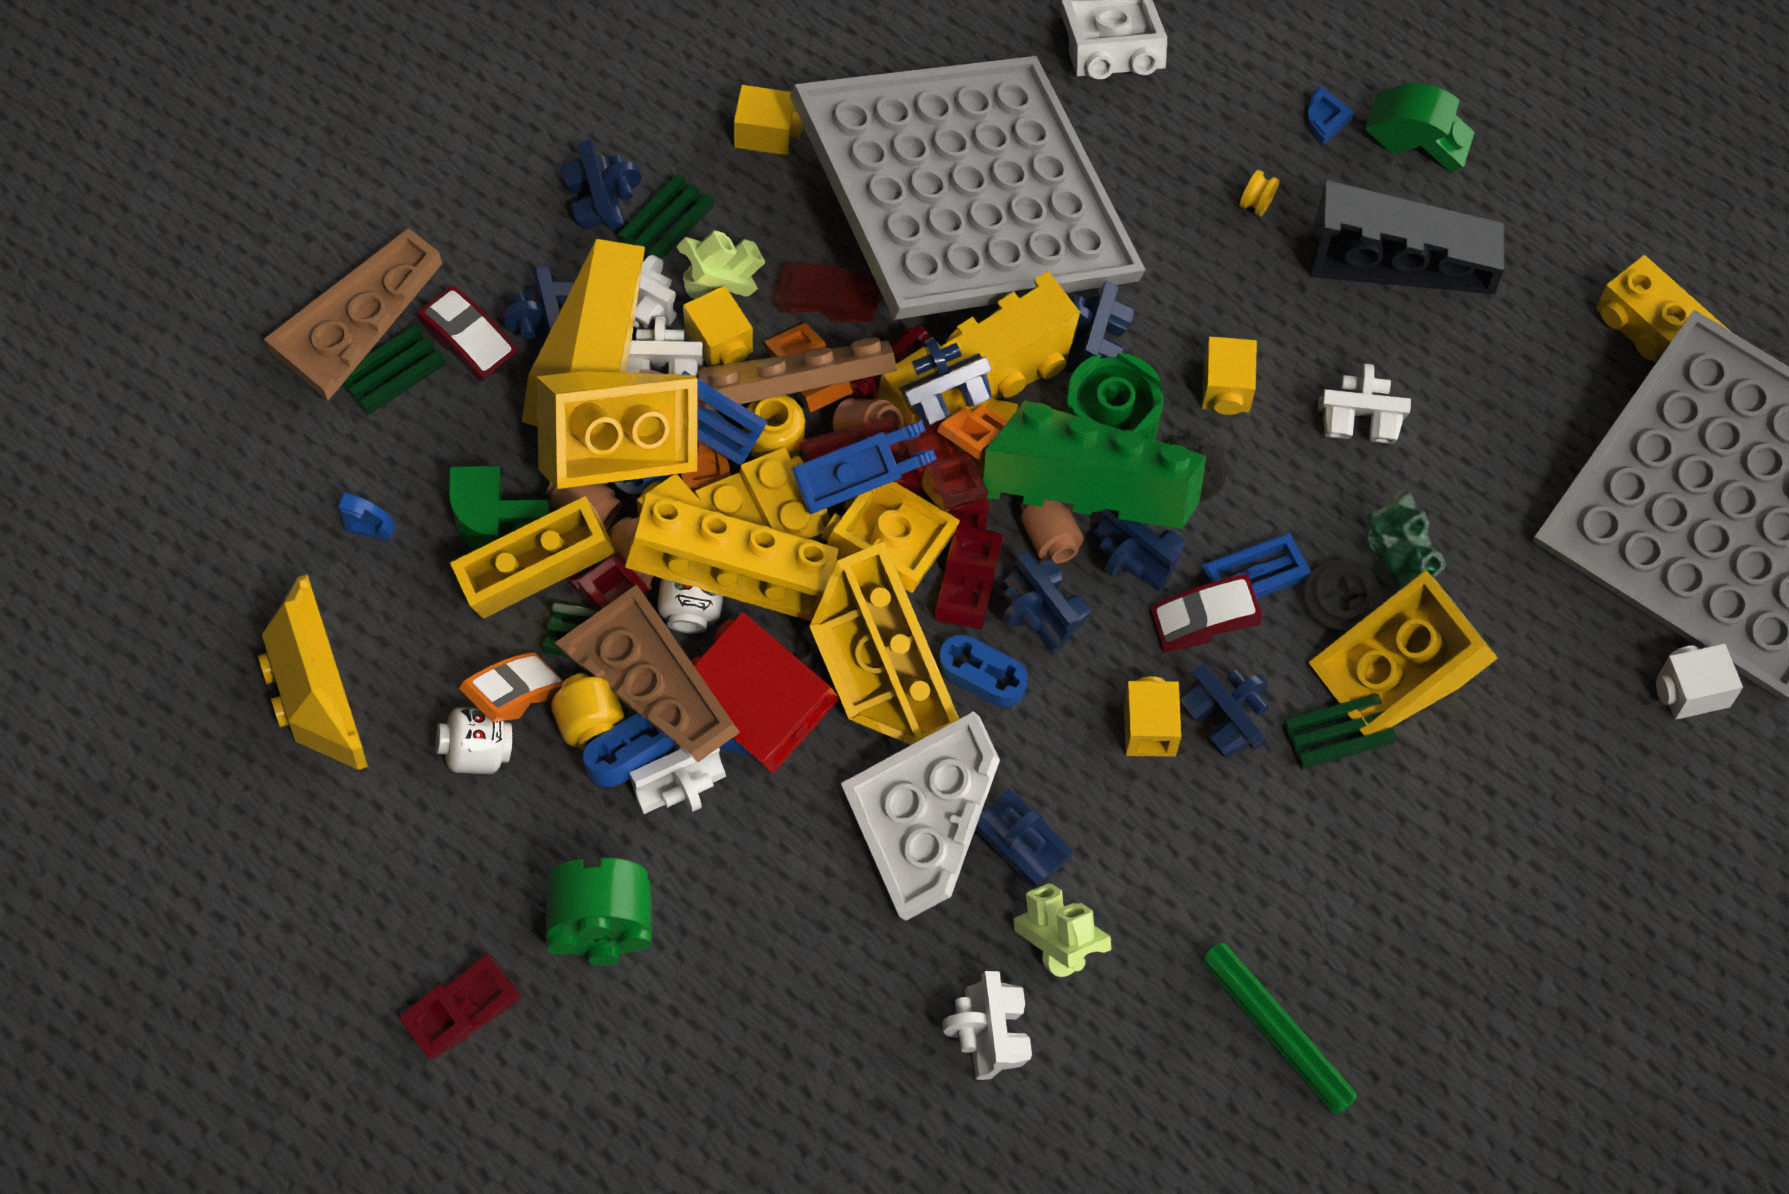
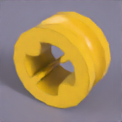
(1259, 193)

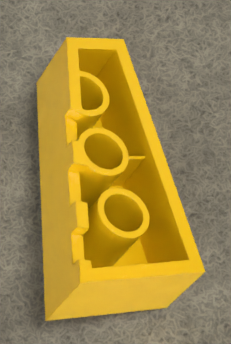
(1021, 341)

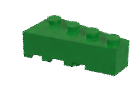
(1092, 467)

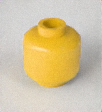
(783, 428)
(585, 709)

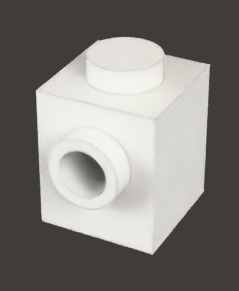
(1698, 681)

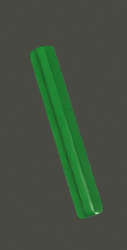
(1279, 1028)

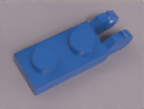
(857, 468)

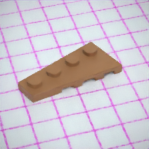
(348, 319)
(799, 372)
(650, 673)

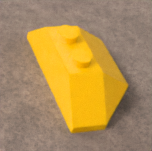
(879, 650)
(309, 679)

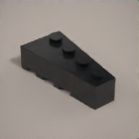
(1403, 242)

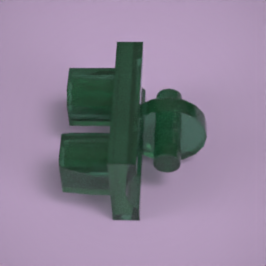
(1403, 540)

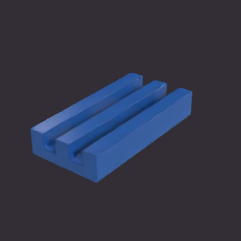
(733, 410)
(1272, 584)

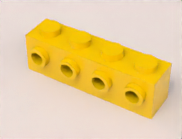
(1647, 307)
(730, 557)

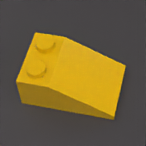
(615, 426)
(1406, 652)

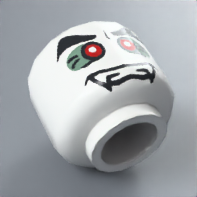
(688, 607)
(473, 741)

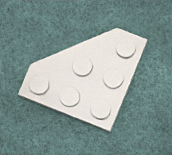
(924, 811)

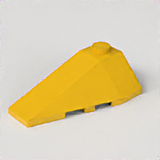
(594, 320)

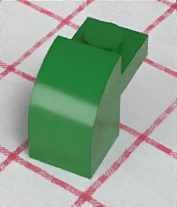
(1423, 117)
(480, 509)

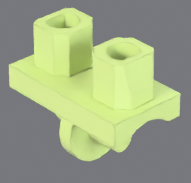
(720, 264)
(1060, 931)

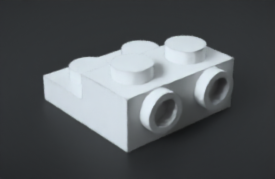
(1114, 37)

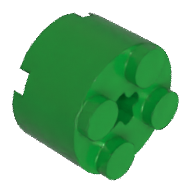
(1117, 393)
(598, 910)

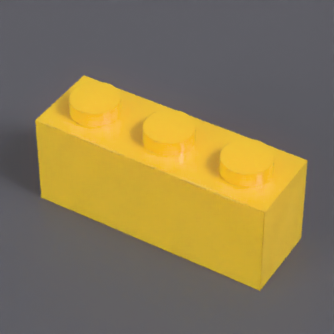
(533, 557)

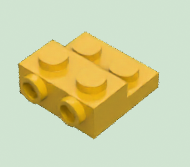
(766, 496)
(904, 521)

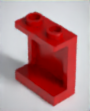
(763, 690)

